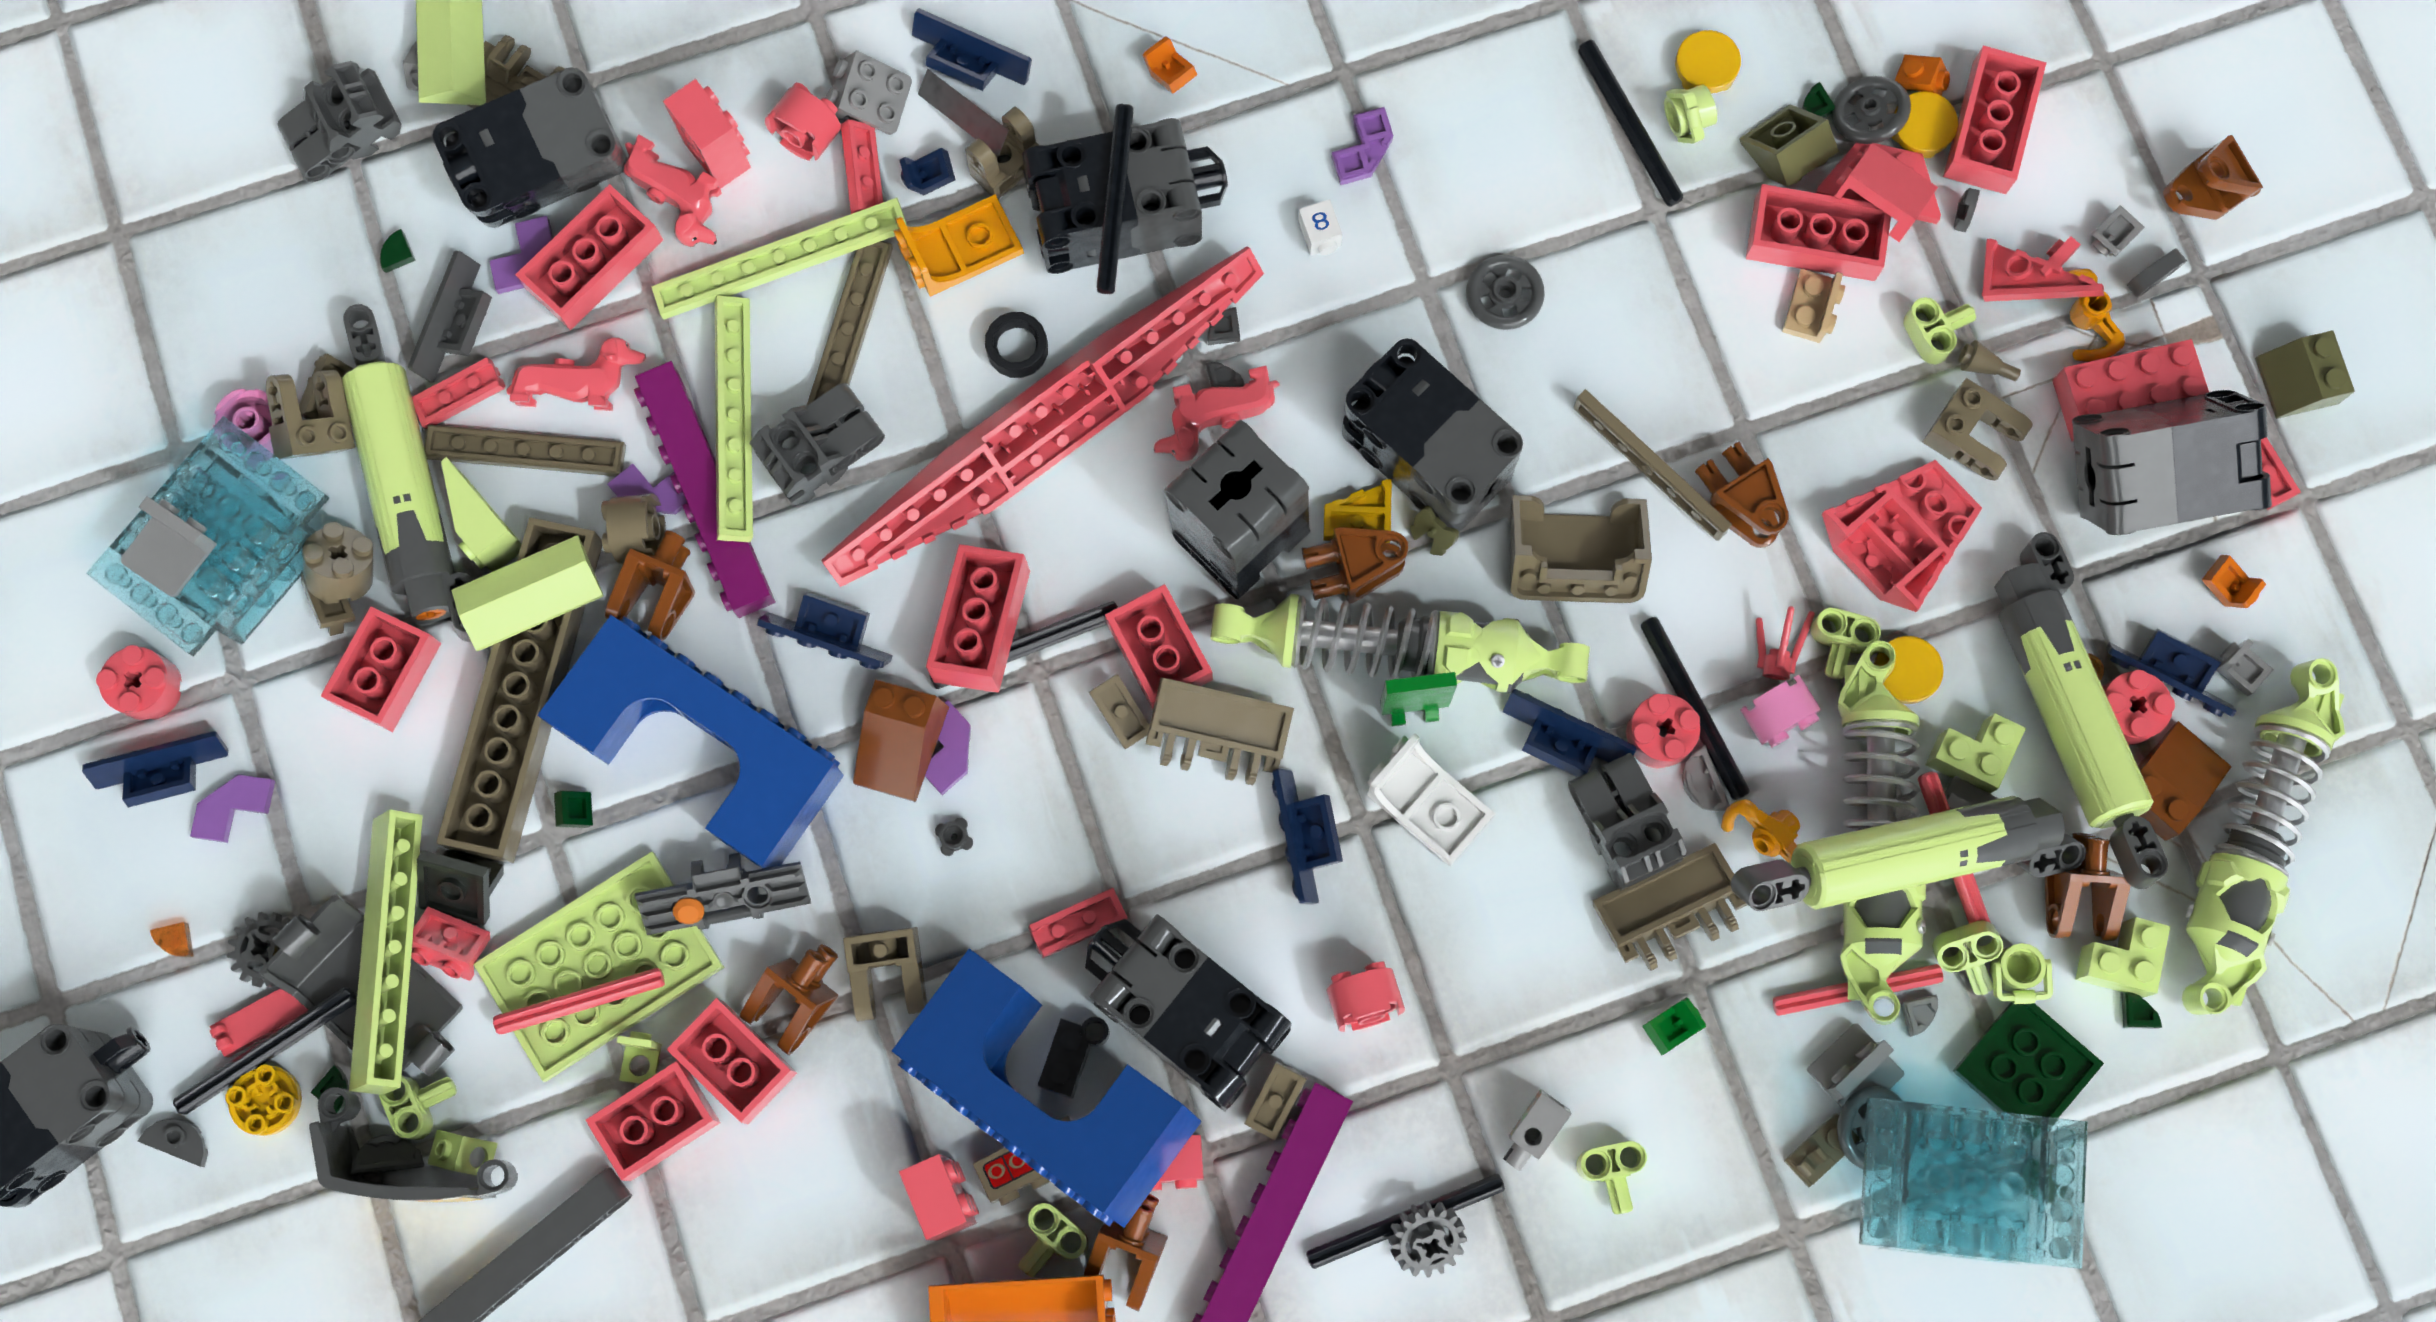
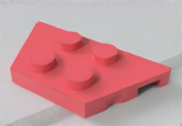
(1911, 159)

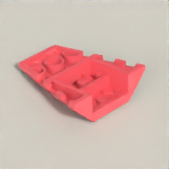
(1902, 533)

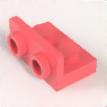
(448, 943)

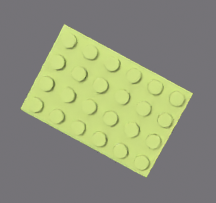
(589, 945)

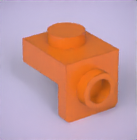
(1168, 66)
(1923, 74)
(2232, 584)

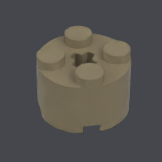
(632, 524)
(337, 563)

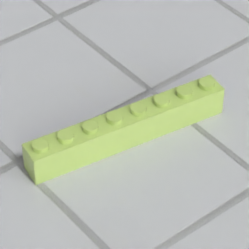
(386, 953)

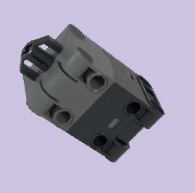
(1160, 199)
(1184, 1007)
(63, 1103)

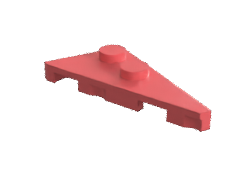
(2022, 277)

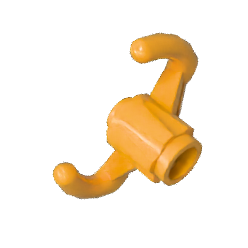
(2094, 314)
(1772, 833)

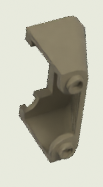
(1579, 554)

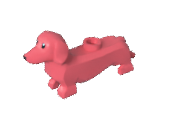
(676, 188)
(576, 383)
(1214, 407)

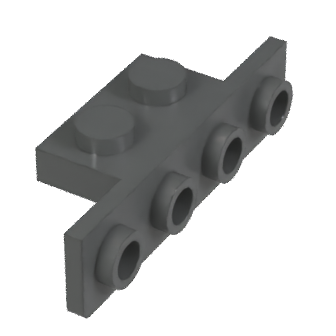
(452, 318)

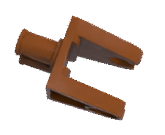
(2213, 182)
(1748, 498)
(1359, 562)
(660, 569)
(2108, 891)
(805, 984)
(1136, 1239)

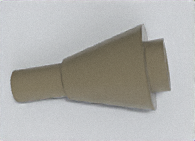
(1981, 360)

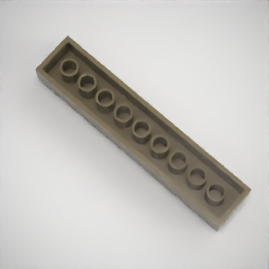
(505, 733)

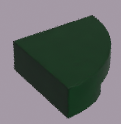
(1818, 101)
(396, 252)
(2138, 1012)
(333, 1079)

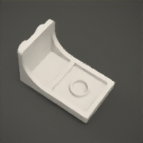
(1427, 800)

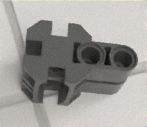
(338, 121)
(828, 433)
(1637, 811)

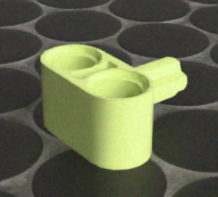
(1938, 328)
(1844, 639)
(1970, 955)
(416, 1102)
(1614, 1172)
(1050, 1240)

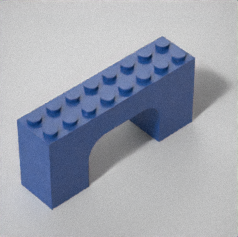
(632, 677)
(1100, 1160)

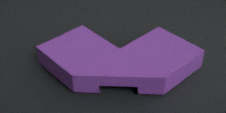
(1363, 159)
(532, 237)
(634, 483)
(952, 760)
(216, 811)

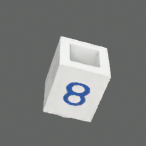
(1320, 228)

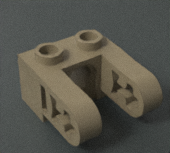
(983, 164)
(1960, 415)
(301, 438)
(882, 949)

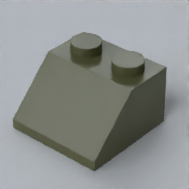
(1790, 144)
(2305, 375)

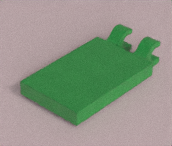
(1417, 694)

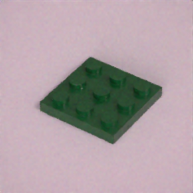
(2028, 1064)

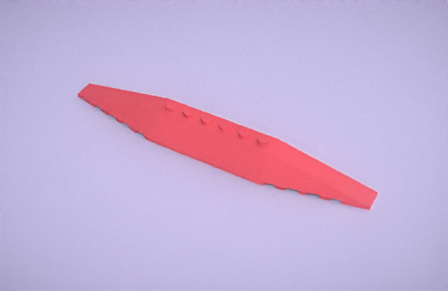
(1045, 421)

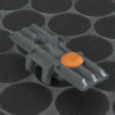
(722, 896)

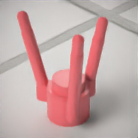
(1779, 663)

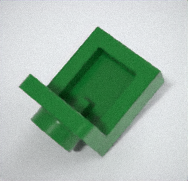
(1674, 1026)

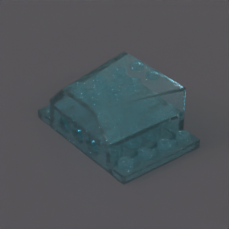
(255, 515)
(1973, 1184)

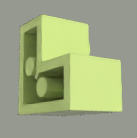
(1978, 760)
(2132, 965)

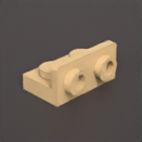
(1813, 305)

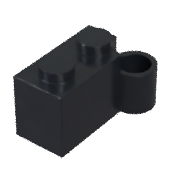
(1069, 1056)

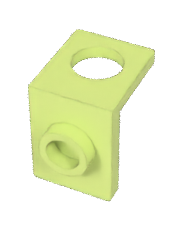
(639, 1045)
(454, 1150)

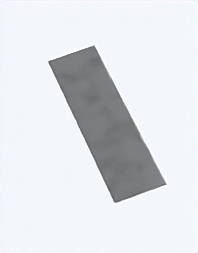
(962, 111)

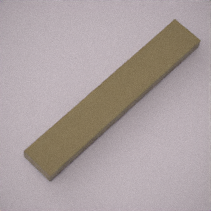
(852, 318)
(525, 450)
(1651, 465)

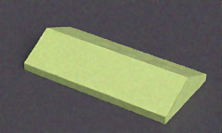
(450, 52)
(526, 593)

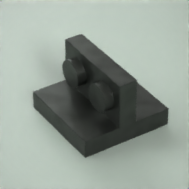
(457, 884)

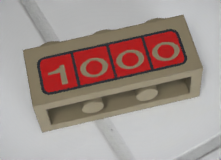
(1006, 1174)

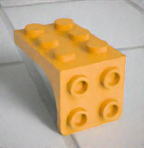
(958, 245)

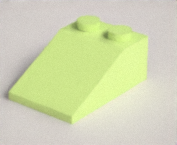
(483, 532)

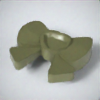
(1443, 536)

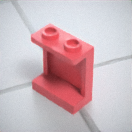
(1887, 186)

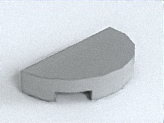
(1702, 782)

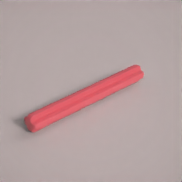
(1966, 884)
(1839, 993)
(578, 1001)

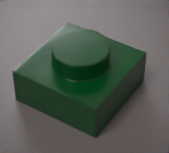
(573, 809)

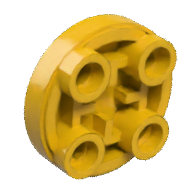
(1709, 60)
(1929, 126)
(1916, 669)
(264, 1100)

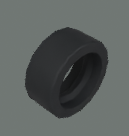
(1007, 322)

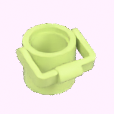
(1690, 112)
(2020, 969)

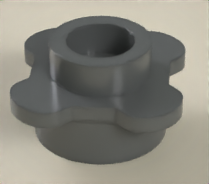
(957, 827)

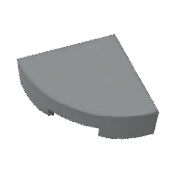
(1919, 1013)

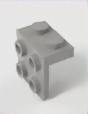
(869, 91)
(167, 548)

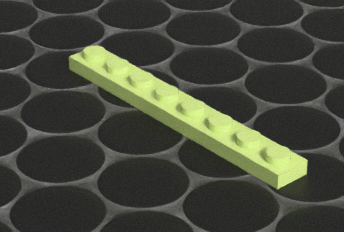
(778, 259)
(733, 419)

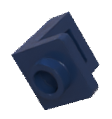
(927, 172)

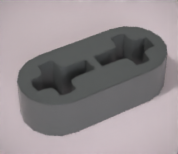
(2156, 272)

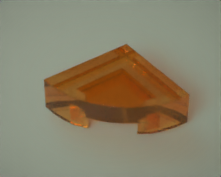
(174, 939)

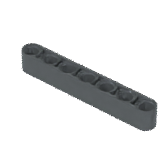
(533, 1251)

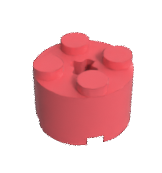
(804, 122)
(121, 681)
(2150, 702)
(1681, 725)
(1364, 997)

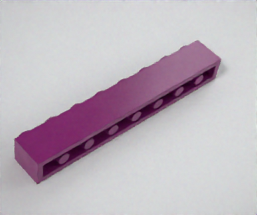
(695, 476)
(1276, 1206)

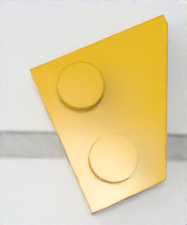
(1360, 510)

